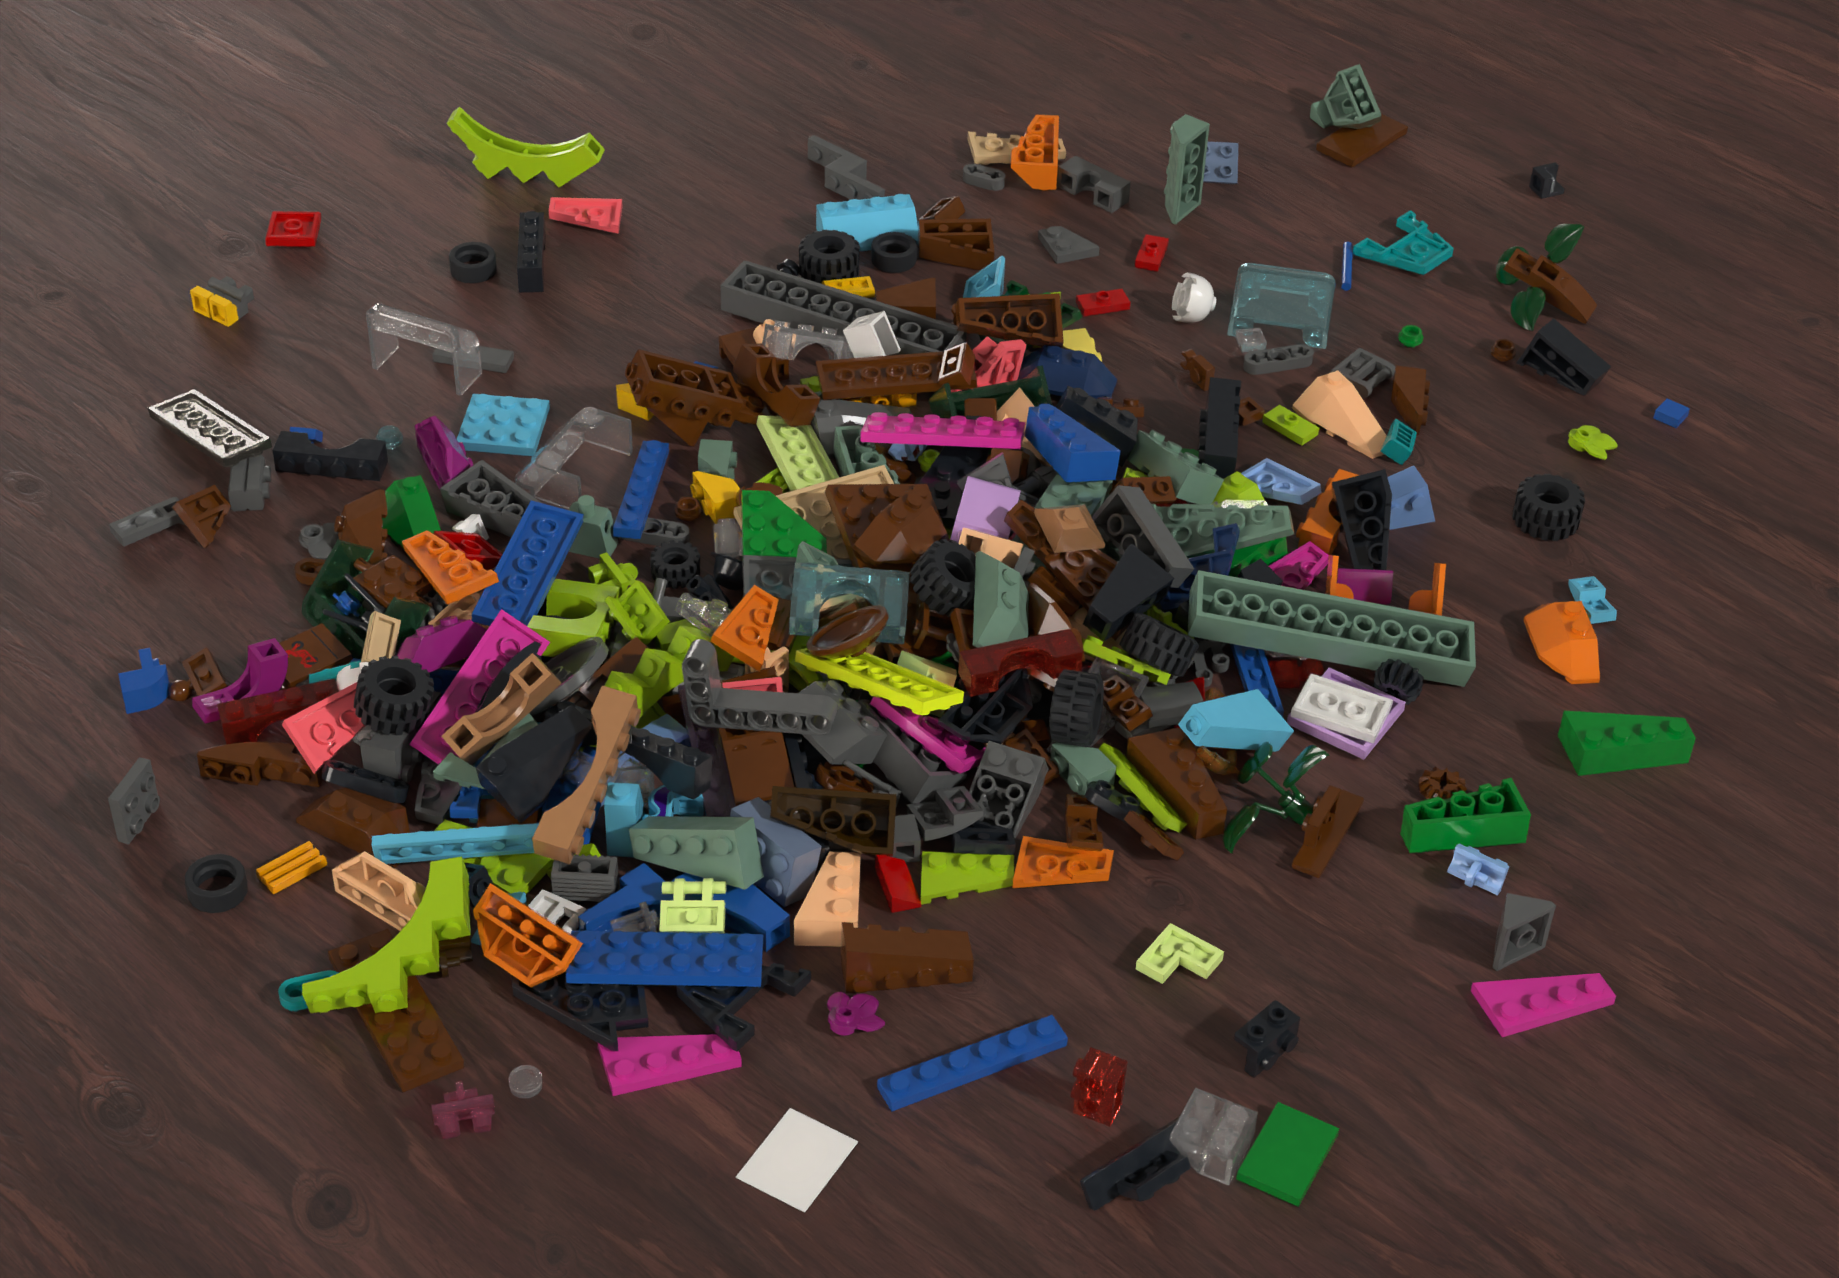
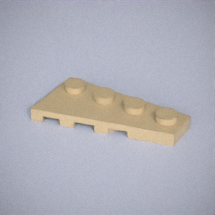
(998, 150)

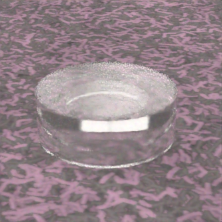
(525, 1081)

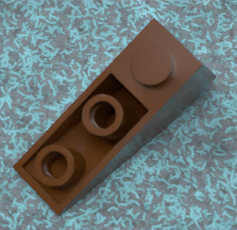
(1411, 395)

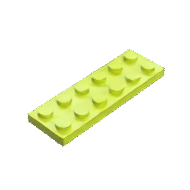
(886, 681)

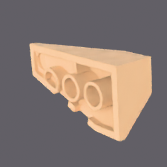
(1341, 410)

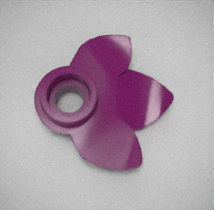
(853, 1013)

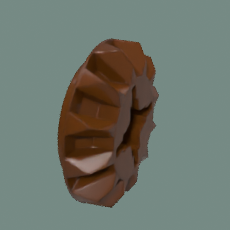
(1430, 783)

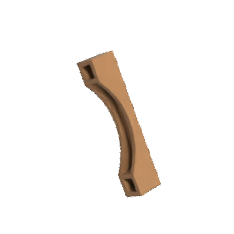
(563, 826)

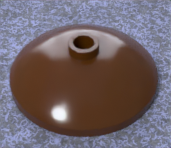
(849, 633)

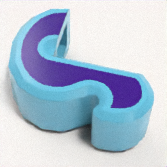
(667, 803)

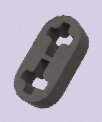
(984, 177)

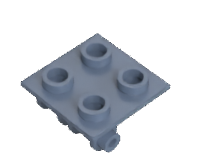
(1221, 163)

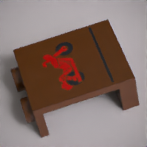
(312, 653)

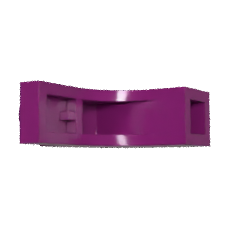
(263, 674)

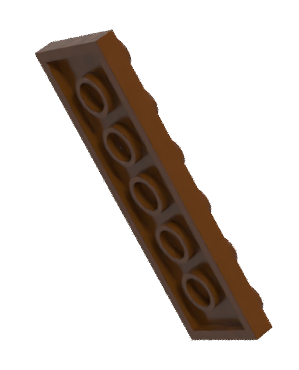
(882, 375)
(410, 1037)

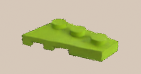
(961, 872)

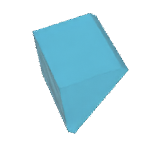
(987, 281)

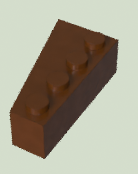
(1014, 317)
(1180, 778)

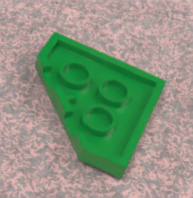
(773, 527)

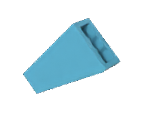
(1236, 723)

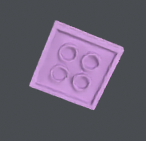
(1345, 742)

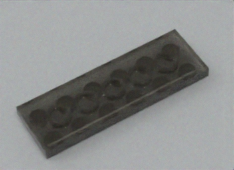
(210, 428)

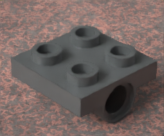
(134, 800)

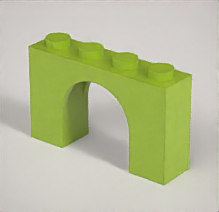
(586, 613)

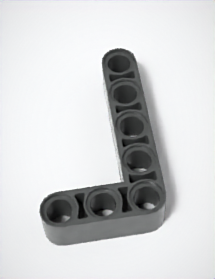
(749, 709)

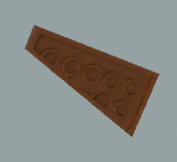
(1079, 571)

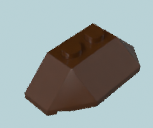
(901, 531)
(1047, 616)
(354, 818)

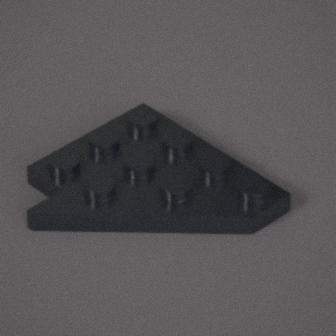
(588, 1008)

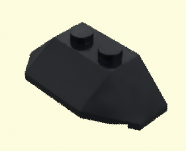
(991, 714)

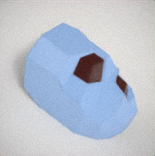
(906, 451)

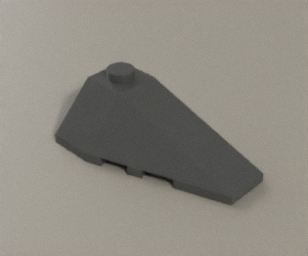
(845, 413)

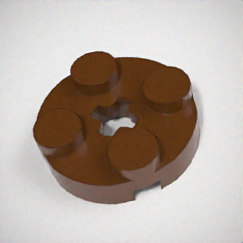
(840, 778)

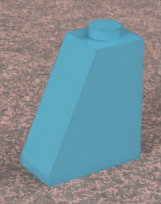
(622, 810)

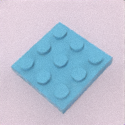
(503, 424)

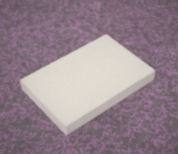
(1341, 708)

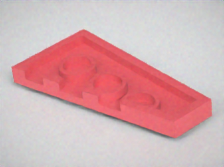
(325, 727)

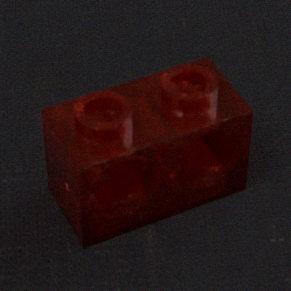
(1099, 1086)

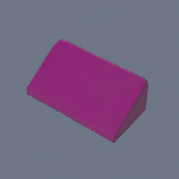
(1368, 585)

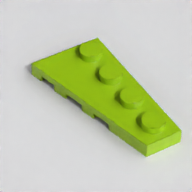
(508, 872)

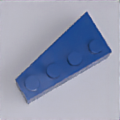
(1070, 447)

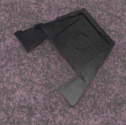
(719, 1003)

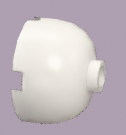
(1193, 299)

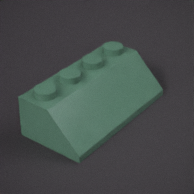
(1185, 166)

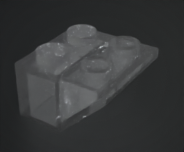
(1214, 1135)

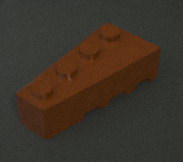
(903, 958)

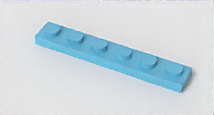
(454, 843)

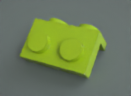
(637, 613)

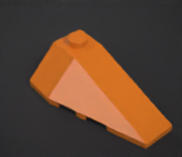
(1037, 153)

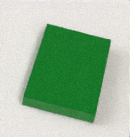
(1287, 1154)

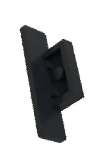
(1137, 1170)

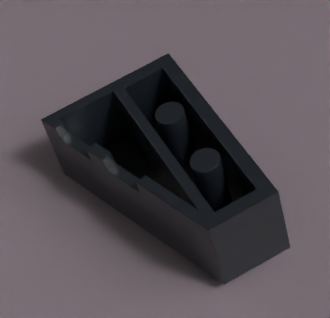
(1565, 358)
(1101, 418)

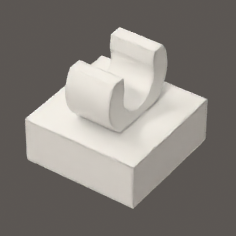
(472, 524)

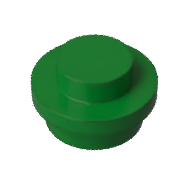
(1410, 336)

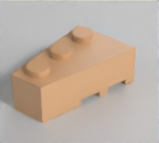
(830, 902)

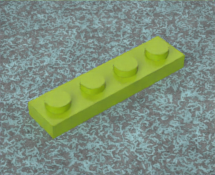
(1146, 794)

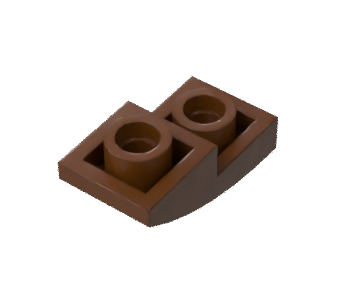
(1123, 704)

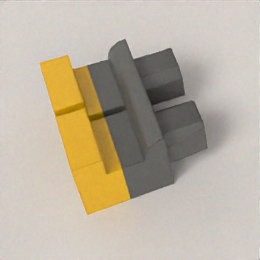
(222, 300)

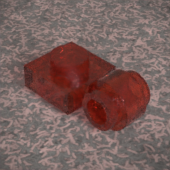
(1288, 674)

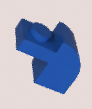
(146, 686)

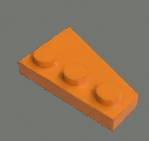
(748, 628)
(1054, 863)

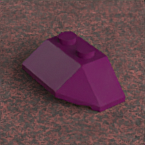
(441, 450)
(442, 644)

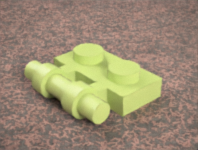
(693, 915)

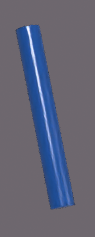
(1347, 266)

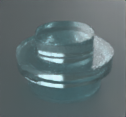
(391, 435)

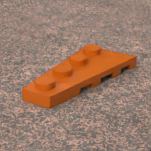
(447, 568)

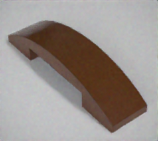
(1082, 824)

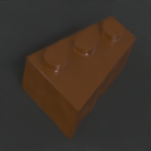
(957, 242)

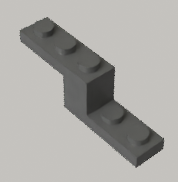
(843, 170)

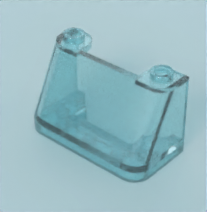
(1283, 299)

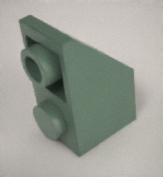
(717, 458)
(1082, 766)

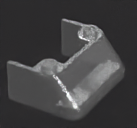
(388, 322)
(542, 473)

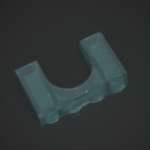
(817, 583)

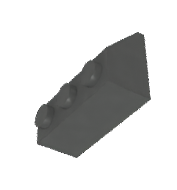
(853, 733)

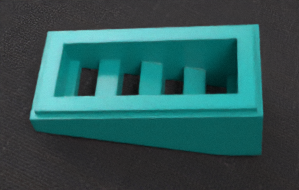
(1399, 442)

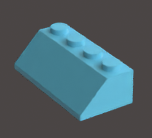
(869, 217)

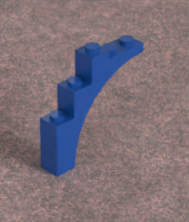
(745, 909)

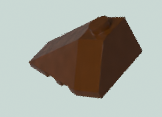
(363, 523)

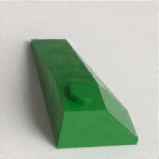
(408, 510)

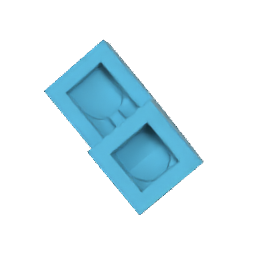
(1592, 595)

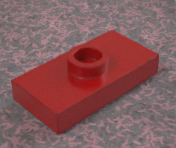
(1151, 252)
(1103, 302)

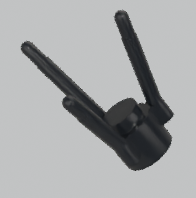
(362, 622)

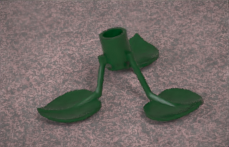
(1529, 304)
(1292, 803)

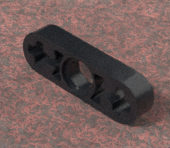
(365, 781)

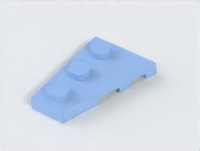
(1282, 483)

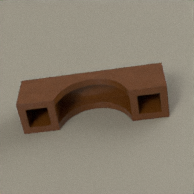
(758, 370)

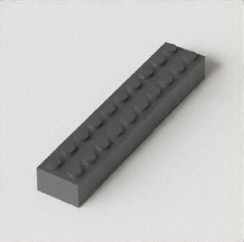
(775, 295)

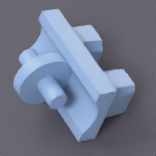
(1478, 869)

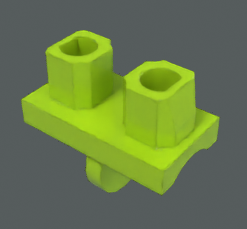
(612, 574)

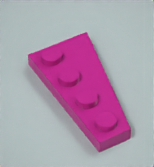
(1300, 566)
(955, 752)
(1535, 1002)
(664, 1060)

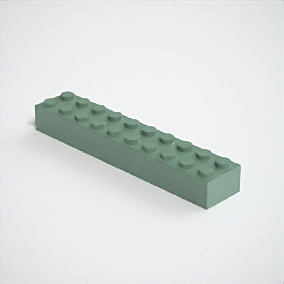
(1329, 627)

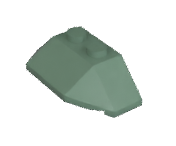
(1351, 100)
(999, 603)

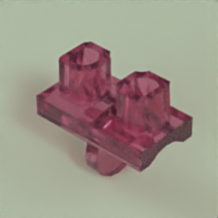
(461, 1106)

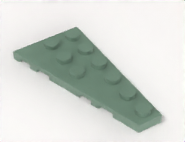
(1194, 525)

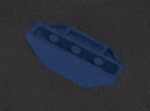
(1071, 369)

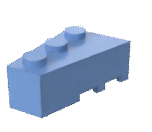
(1410, 499)

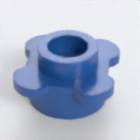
(347, 603)

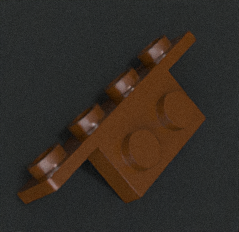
(1326, 829)

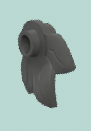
(319, 539)

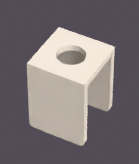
(871, 336)

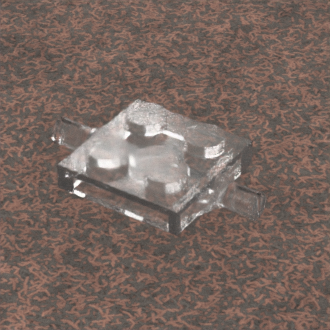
(703, 614)

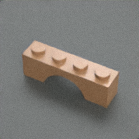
(480, 731)

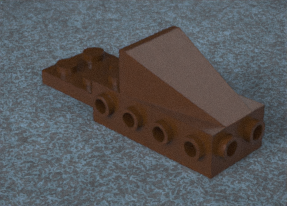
(691, 395)

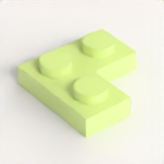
(1178, 948)

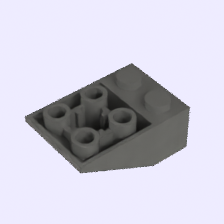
(1007, 785)

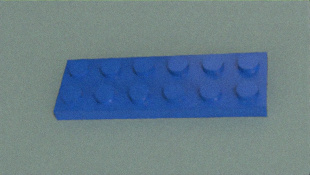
(529, 563)
(667, 959)

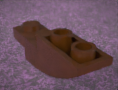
(1558, 285)
(623, 661)
(257, 760)

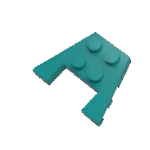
(1415, 252)

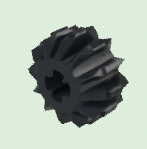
(1399, 680)

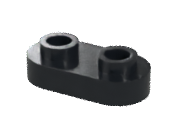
(1110, 800)

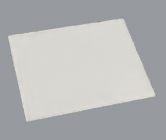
(797, 1160)

